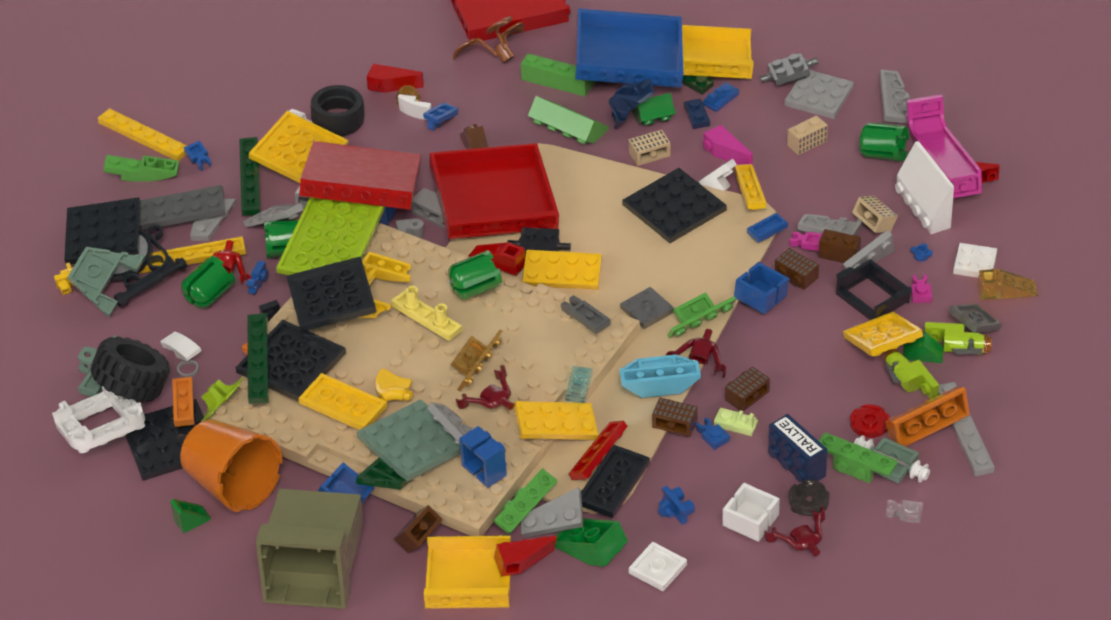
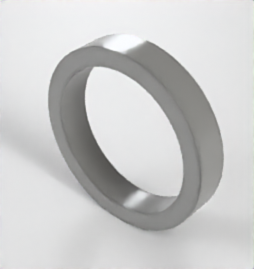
(184, 363)

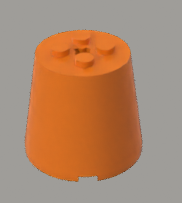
(232, 463)

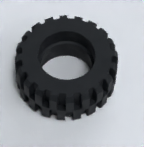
(130, 369)

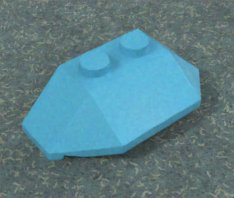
(660, 375)

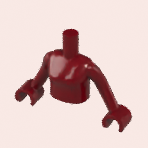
(702, 350)
(491, 396)
(802, 536)

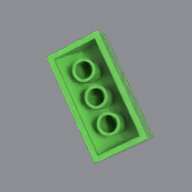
(553, 75)
(566, 120)

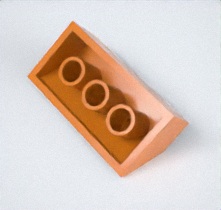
(928, 417)

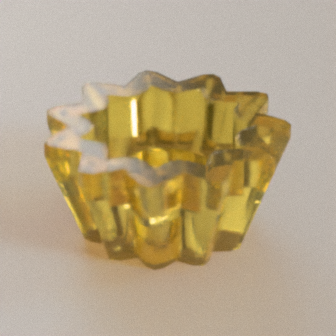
(408, 90)

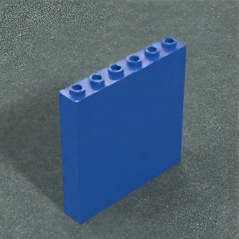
(629, 47)

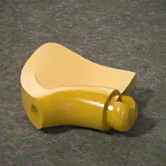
(392, 387)

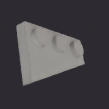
(555, 515)

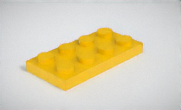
(562, 269)
(342, 402)
(555, 420)

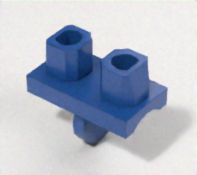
(672, 505)

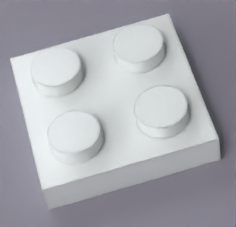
(974, 258)
(657, 566)

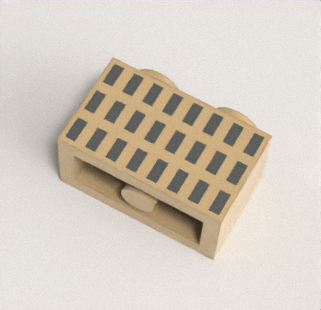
(807, 135)
(649, 147)
(874, 214)

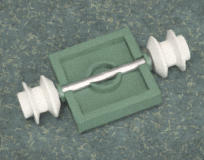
(906, 459)

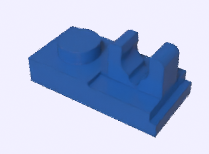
(721, 96)
(439, 114)

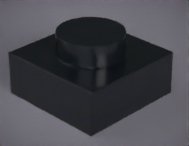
(270, 308)

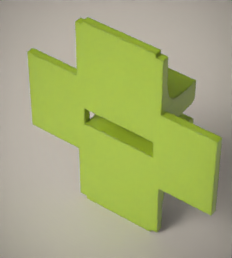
(216, 395)

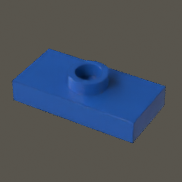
(767, 227)

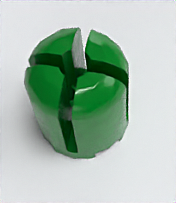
(884, 141)
(278, 235)
(474, 276)
(207, 283)

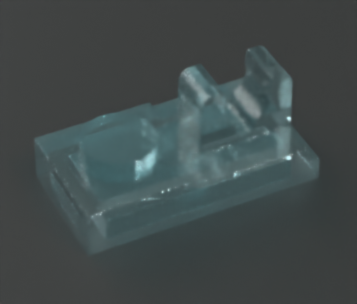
(578, 384)

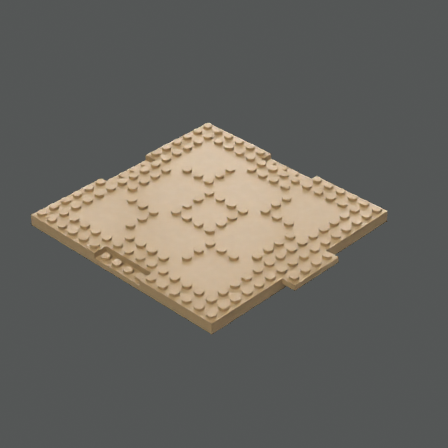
(536, 349)

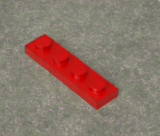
(598, 449)

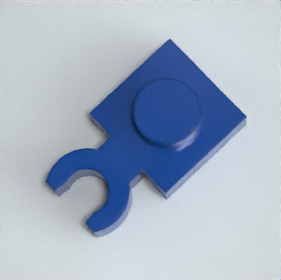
(197, 153)
(259, 275)
(713, 435)

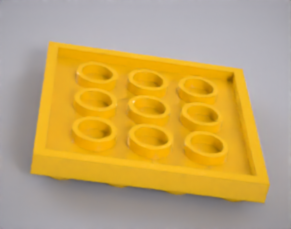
(289, 144)

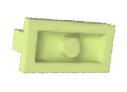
(736, 421)

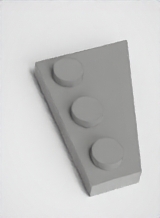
(818, 223)
(206, 228)
(876, 250)
(451, 421)

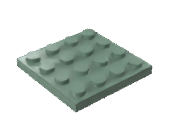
(410, 440)

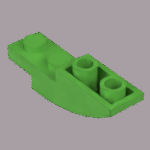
(147, 169)

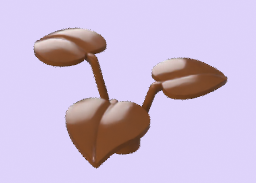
(503, 49)

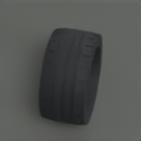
(338, 97)

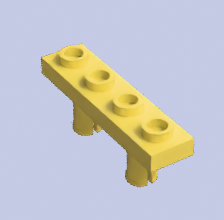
(431, 318)

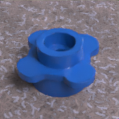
(921, 252)

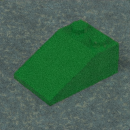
(594, 542)

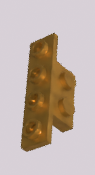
(471, 356)

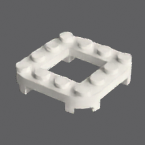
(80, 437)

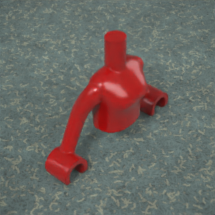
(230, 258)

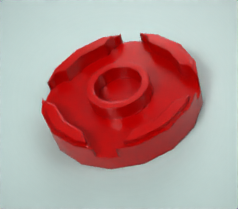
(869, 421)

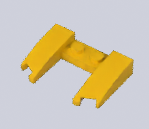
(387, 269)

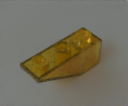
(1003, 284)

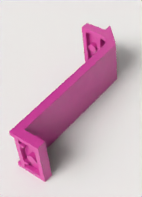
(928, 127)

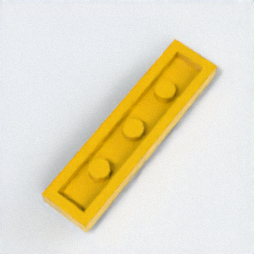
(750, 187)

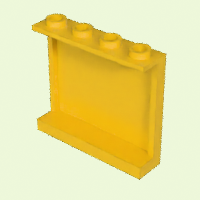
(717, 51)
(465, 573)

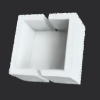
(751, 511)

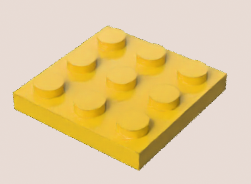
(882, 334)

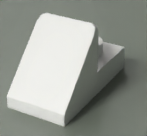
(717, 178)

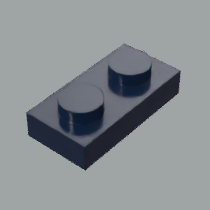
(696, 113)

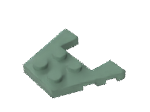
(94, 272)

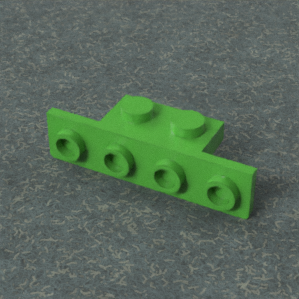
(697, 310)
(855, 459)
(525, 501)

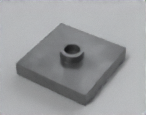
(647, 307)
(975, 318)

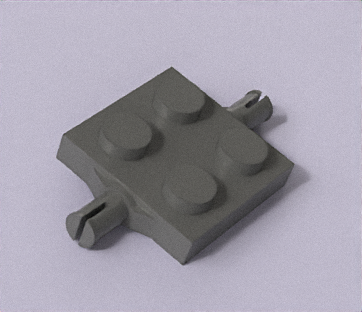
(788, 69)

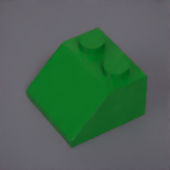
(654, 108)

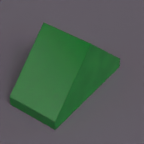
(924, 349)
(188, 515)

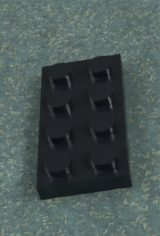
(613, 480)

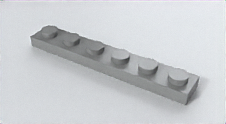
(970, 441)

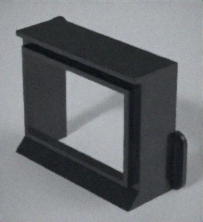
(870, 270)

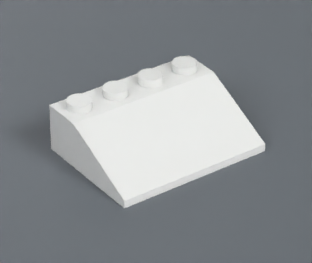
(926, 190)

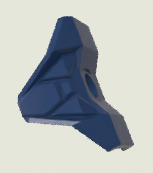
(628, 98)

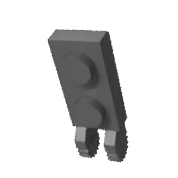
(586, 314)

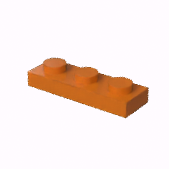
(183, 401)

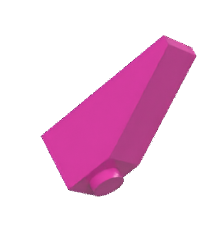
(726, 146)

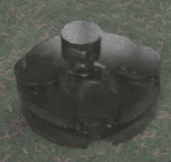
(803, 506)

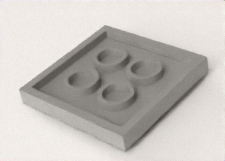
(819, 94)

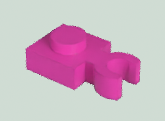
(809, 241)
(921, 290)

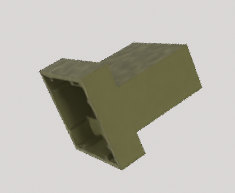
(309, 548)

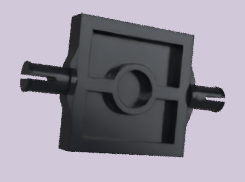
(540, 239)

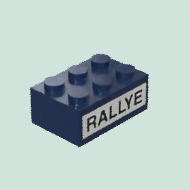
(797, 449)

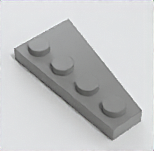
(893, 96)
(275, 213)

